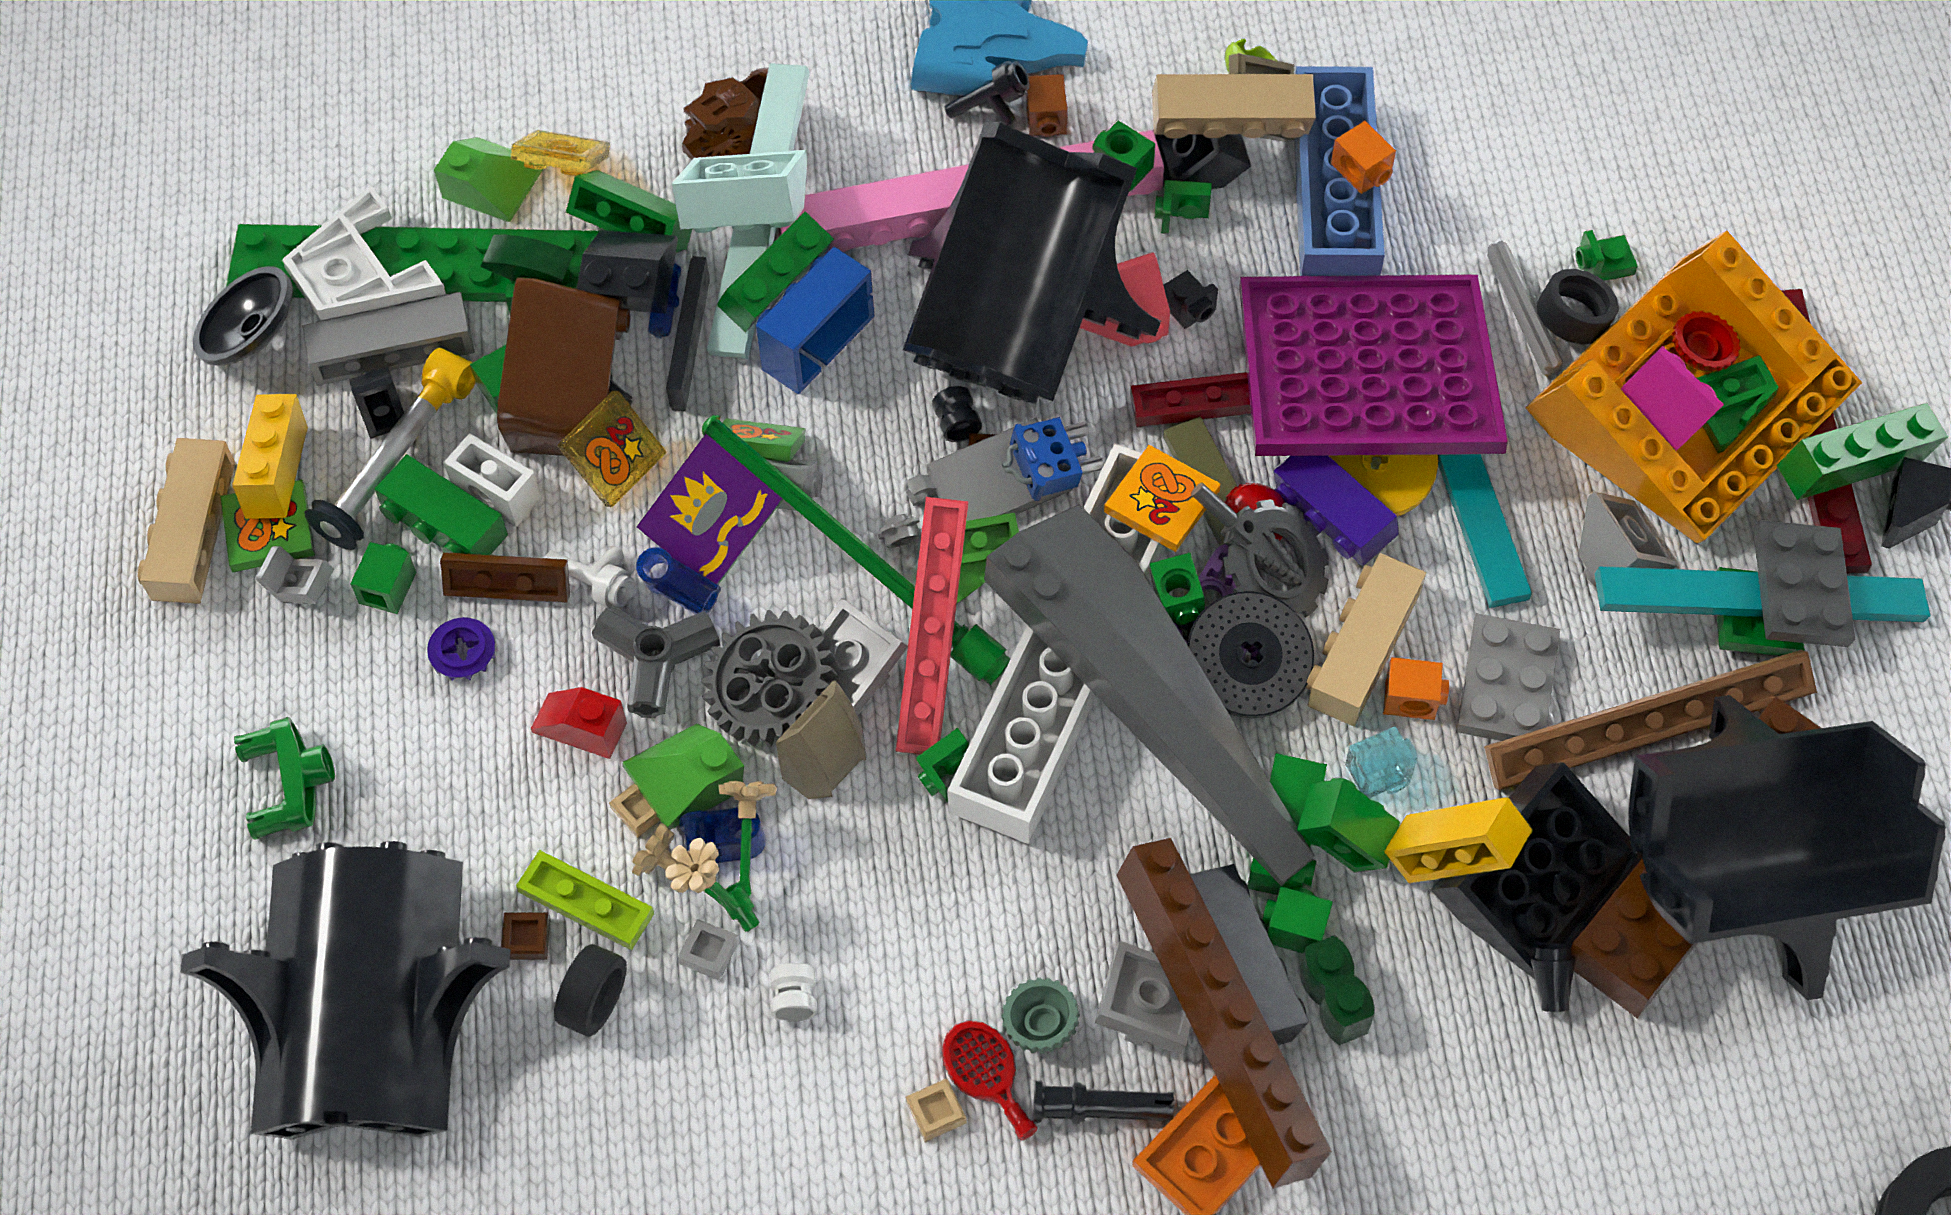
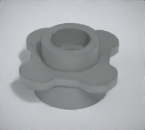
(899, 530)

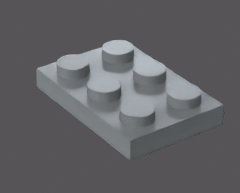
(1507, 678)

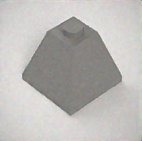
(1619, 536)

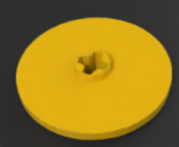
(1400, 480)

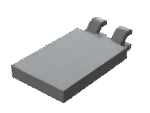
(977, 477)

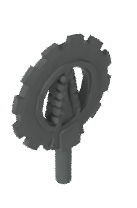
(1254, 545)

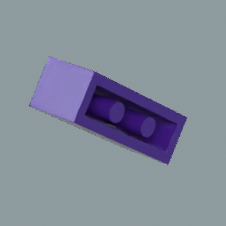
(1337, 505)

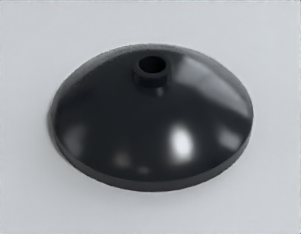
(243, 317)

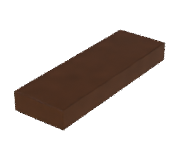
(505, 577)

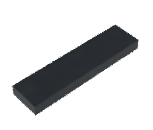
(688, 333)

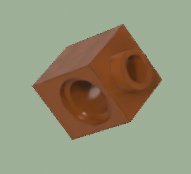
(1046, 105)

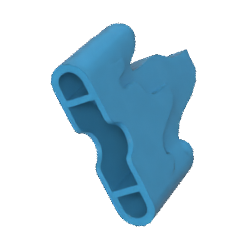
(977, 35)

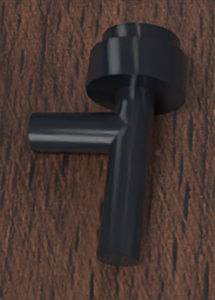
(1008, 84)

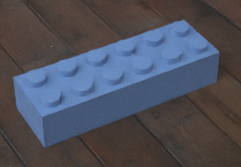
(1336, 224)

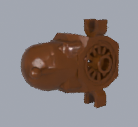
(724, 108)

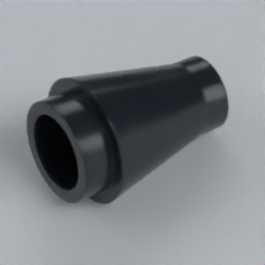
(1553, 972)

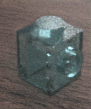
(1382, 763)

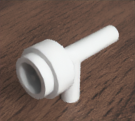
(609, 582)

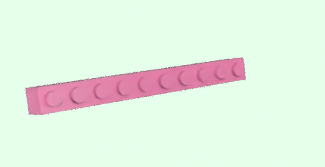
(912, 203)

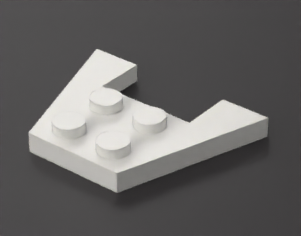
(343, 274)

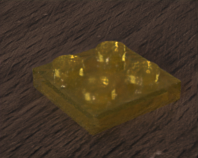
(560, 150)

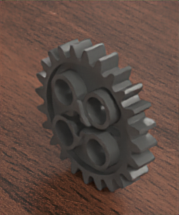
(780, 643)

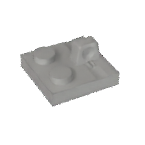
(862, 652)
(1142, 1001)

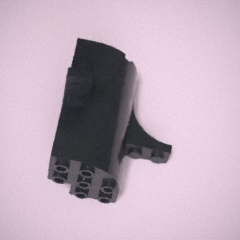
(1023, 265)
(1783, 834)
(355, 990)

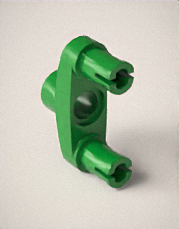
(300, 774)

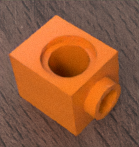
(1363, 157)
(1414, 688)

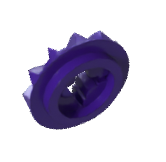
(445, 641)

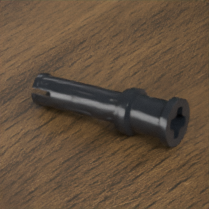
(1078, 1103)

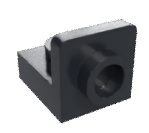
(1190, 300)

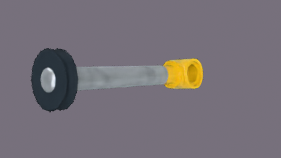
(443, 379)

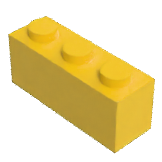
(270, 456)
(1458, 840)

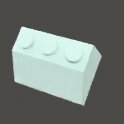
(741, 191)

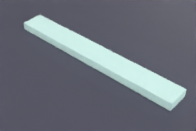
(774, 132)

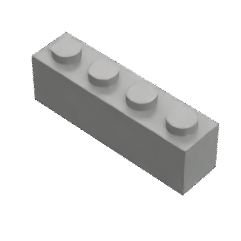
(386, 338)

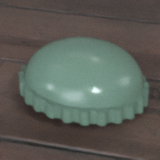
(1040, 1015)

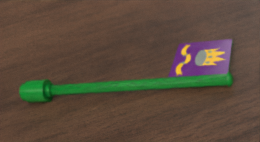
(727, 497)

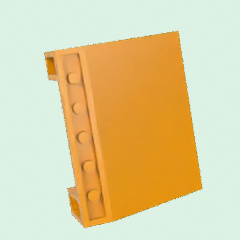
(1695, 484)

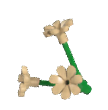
(698, 868)

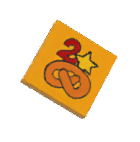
(1158, 498)

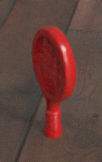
(1020, 1121)

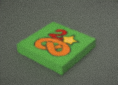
(769, 440)
(251, 539)

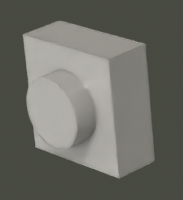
(708, 949)

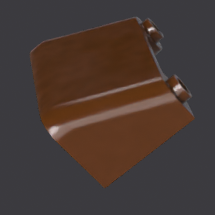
(555, 362)

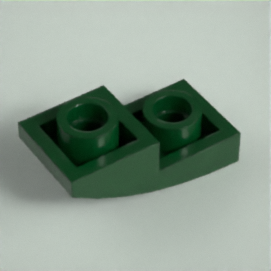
(520, 255)

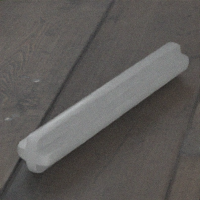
(1524, 308)

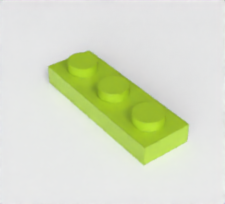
(585, 899)

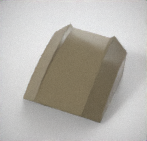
(822, 745)

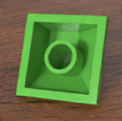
(484, 177)
(685, 773)

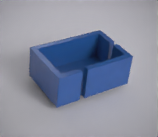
(817, 316)

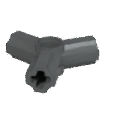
(652, 673)

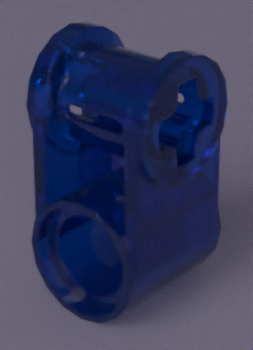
(720, 829)

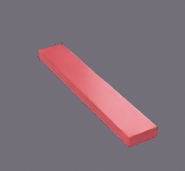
(932, 625)

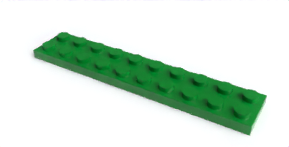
(450, 252)

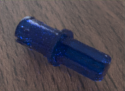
(660, 323)

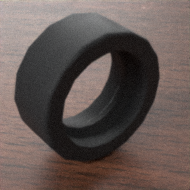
(1586, 289)
(590, 990)

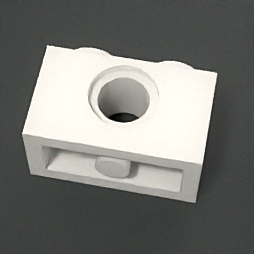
(493, 478)

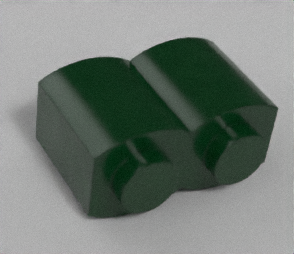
(1330, 982)

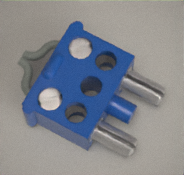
(1048, 457)

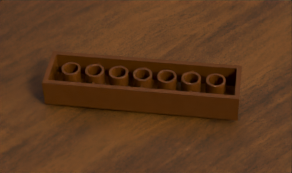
(1628, 944)

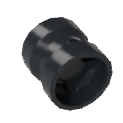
(956, 411)

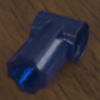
(678, 583)

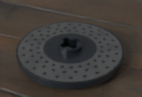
(1283, 653)

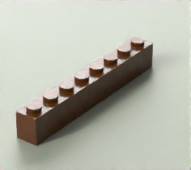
(1223, 1014)

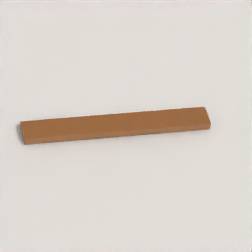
(1648, 718)

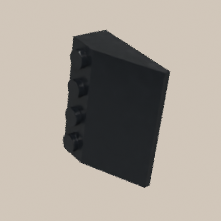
(1559, 877)

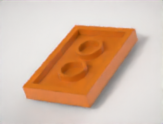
(1200, 1154)

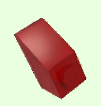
(582, 720)

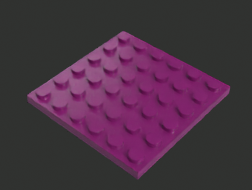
(1370, 366)

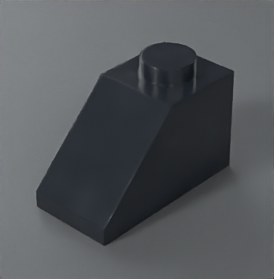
(377, 401)
(1916, 500)

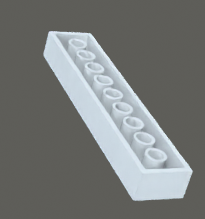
(1037, 705)

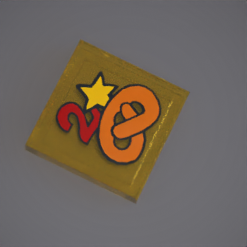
(612, 448)

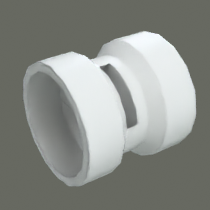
(793, 992)

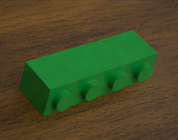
(1861, 450)

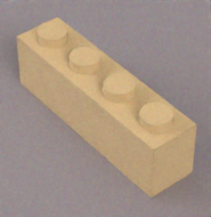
(1233, 104)
(186, 521)
(1366, 638)

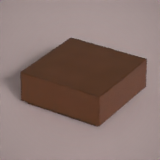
(526, 935)

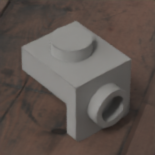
(293, 579)

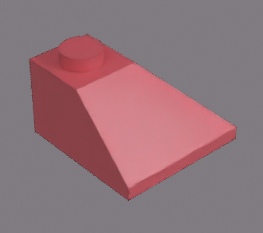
(1145, 286)

